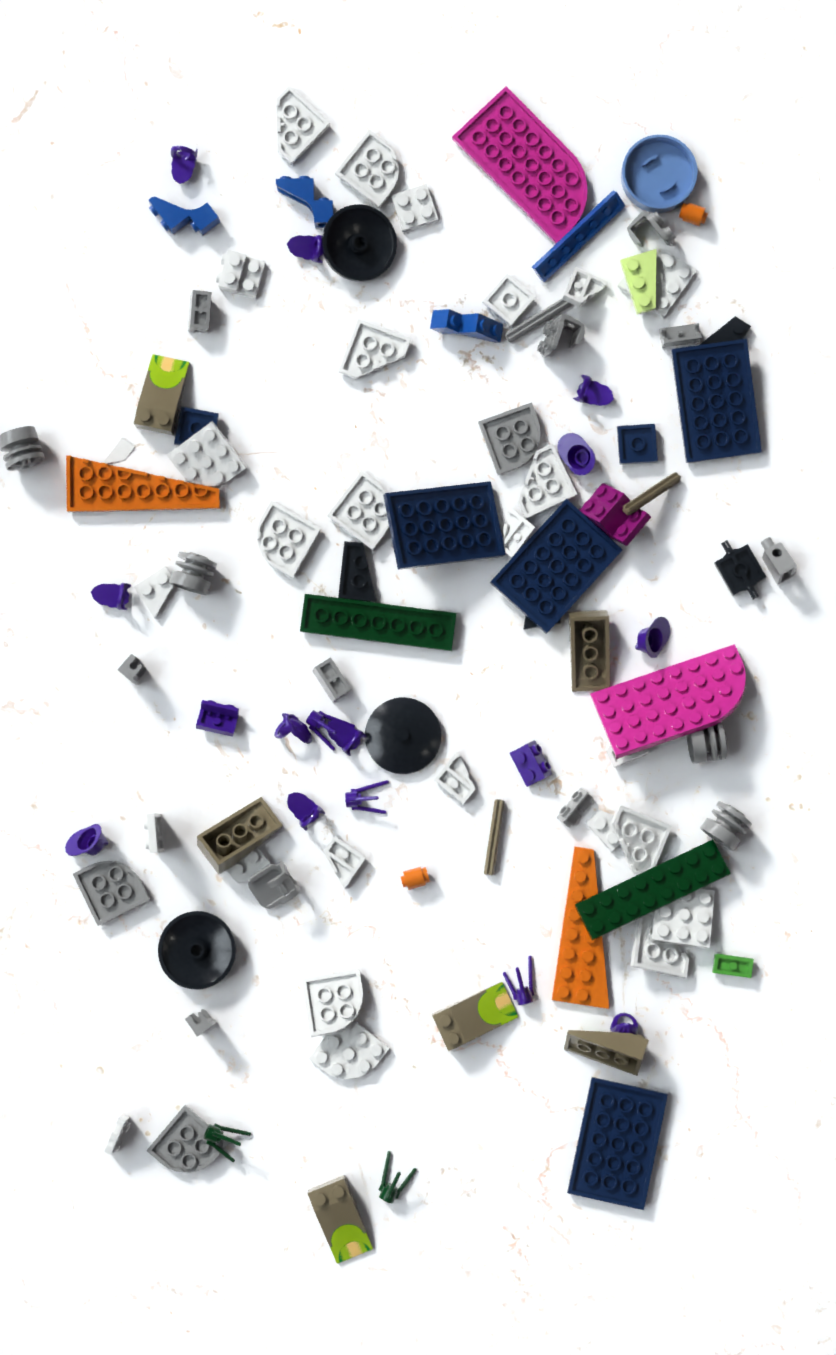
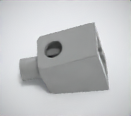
(782, 565)

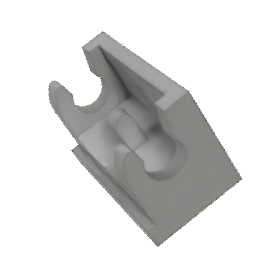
(199, 311)
(680, 335)
(131, 670)
(331, 679)
(200, 1023)

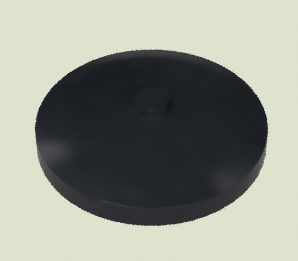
(359, 242)
(403, 735)
(197, 950)

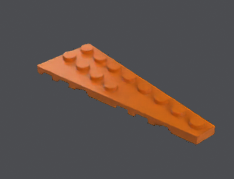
(106, 487)
(580, 961)

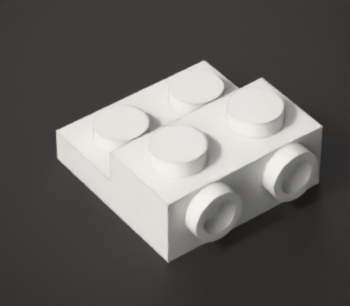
(240, 274)

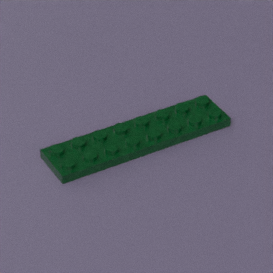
(378, 622)
(652, 889)

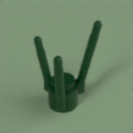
(215, 1134)
(389, 1191)

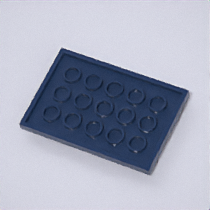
(716, 400)
(444, 525)
(556, 566)
(617, 1143)

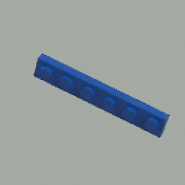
(578, 236)

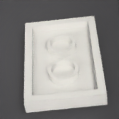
(155, 834)

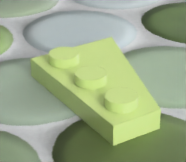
(641, 280)

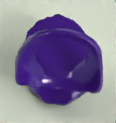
(182, 163)
(306, 247)
(593, 392)
(112, 595)
(295, 726)
(346, 737)
(303, 809)
(624, 1027)

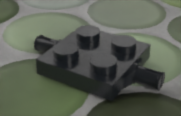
(739, 570)

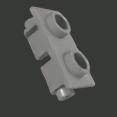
(580, 800)

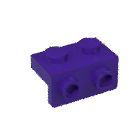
(217, 718)
(531, 763)

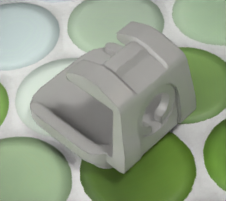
(656, 222)
(553, 332)
(273, 885)

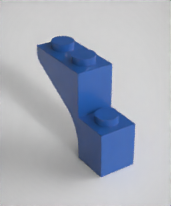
(302, 191)
(175, 217)
(472, 325)

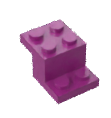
(606, 512)

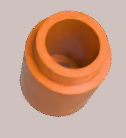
(693, 214)
(415, 878)

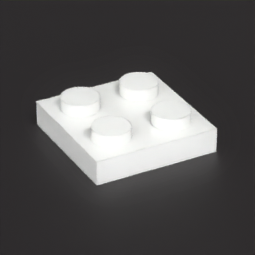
(414, 208)
(508, 300)

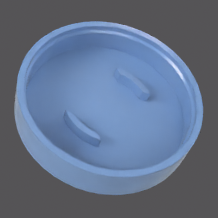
(659, 173)

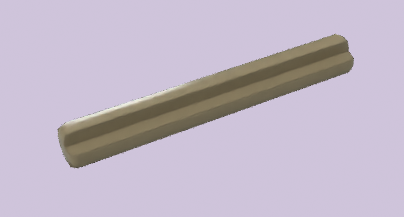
(651, 493)
(494, 836)

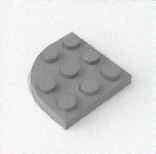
(511, 437)
(110, 889)
(183, 1145)

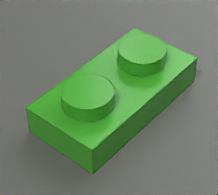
(732, 965)

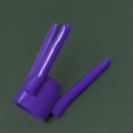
(317, 720)
(354, 798)
(523, 994)

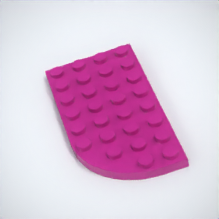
(526, 163)
(671, 701)

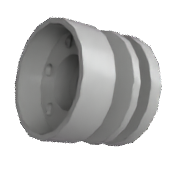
(20, 448)
(193, 573)
(707, 741)
(726, 825)

